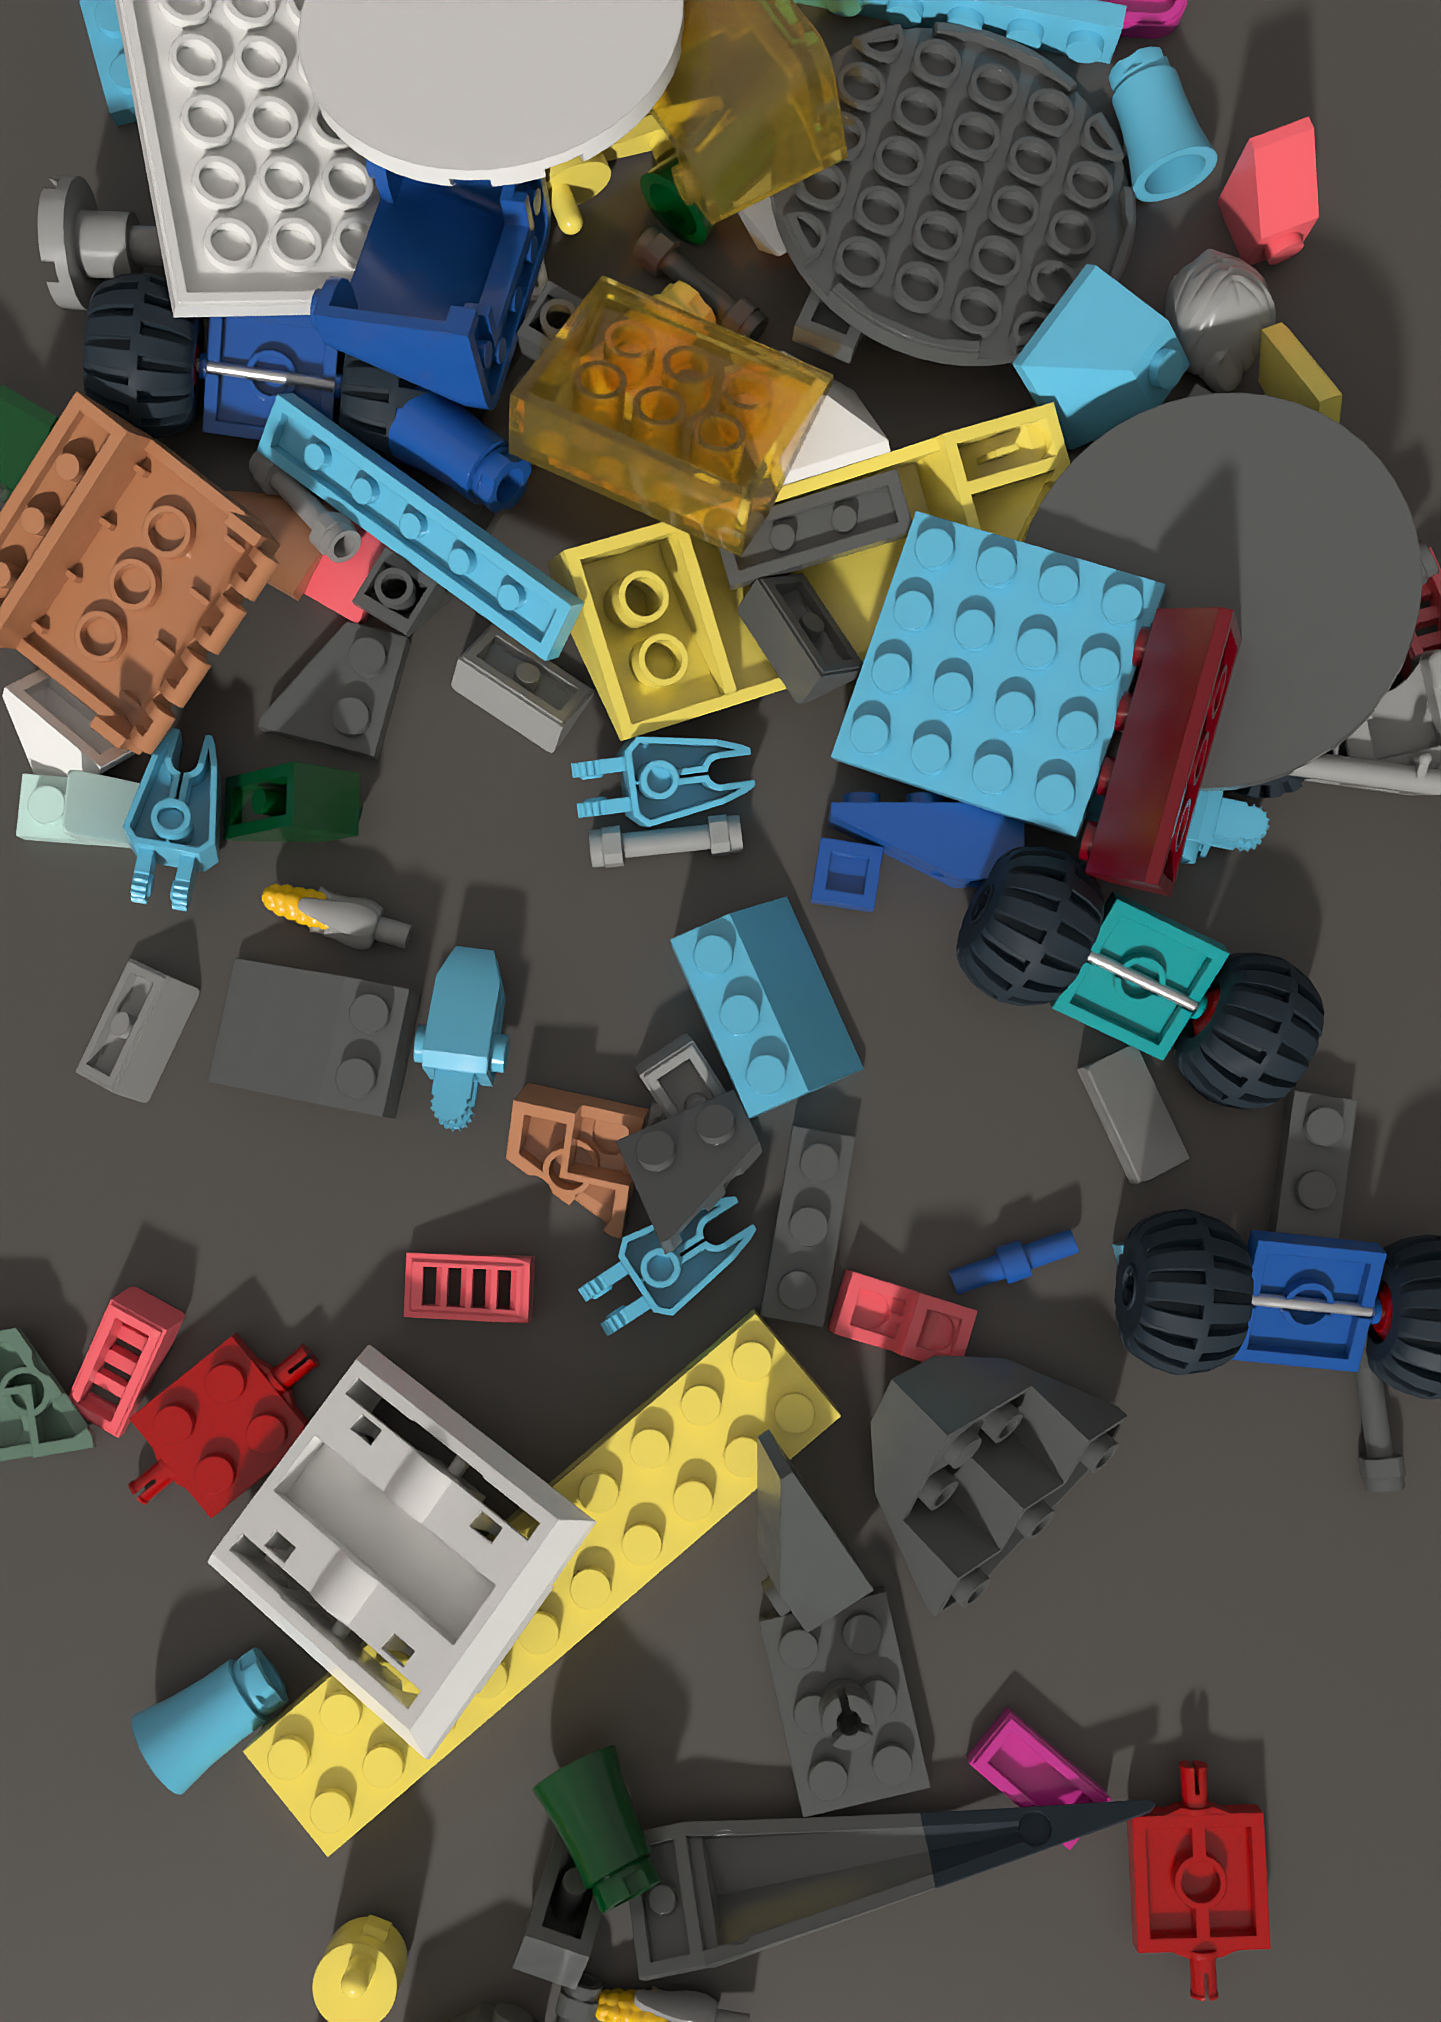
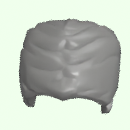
(1218, 317)

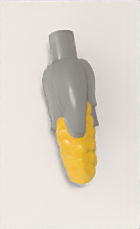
(343, 918)
(662, 2006)

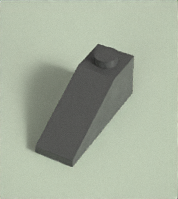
(800, 1545)

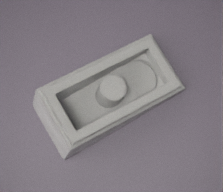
(679, 1076)

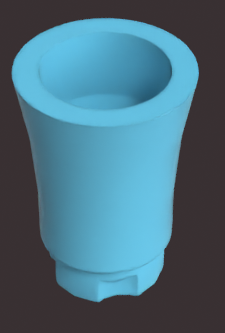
(1158, 127)
(208, 1718)

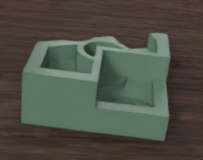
(34, 1408)

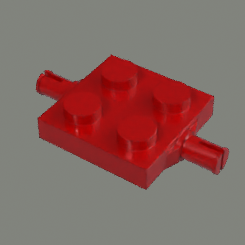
(222, 1424)
(1198, 1880)

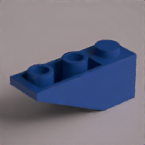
(933, 836)

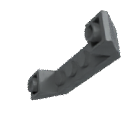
(396, 588)

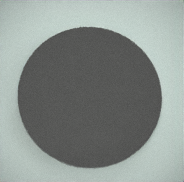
(961, 195)
(1267, 517)

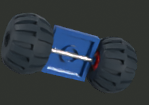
(154, 366)
(1202, 1297)

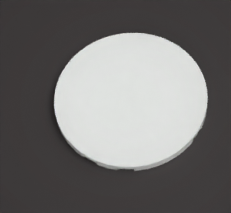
(486, 81)

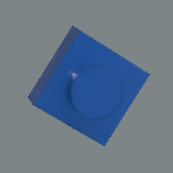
(846, 874)

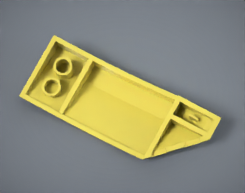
(668, 628)

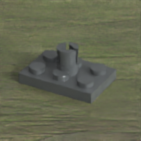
(845, 1706)

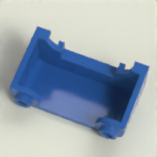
(440, 283)

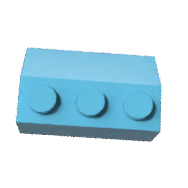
(766, 1005)

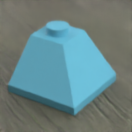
(1100, 358)

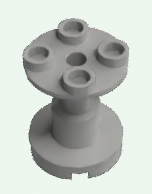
(89, 241)

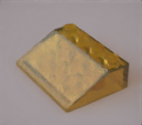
(666, 414)

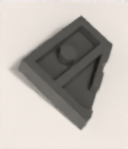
(343, 693)

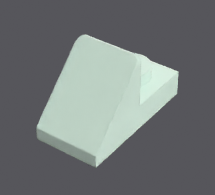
(75, 808)

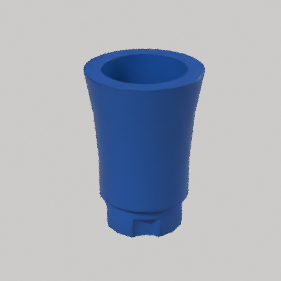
(458, 451)

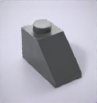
(560, 1922)

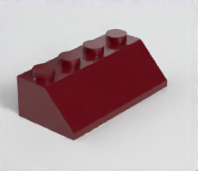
(1163, 747)

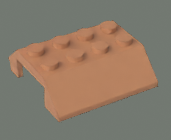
(124, 571)

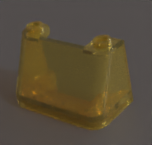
(749, 104)

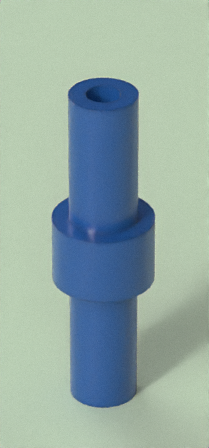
(1014, 1261)

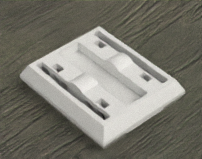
(397, 1553)

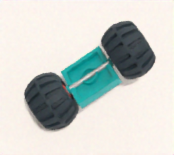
(1234, 1020)

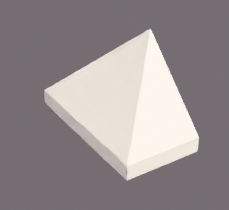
(57, 728)

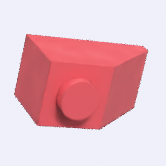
(1273, 194)

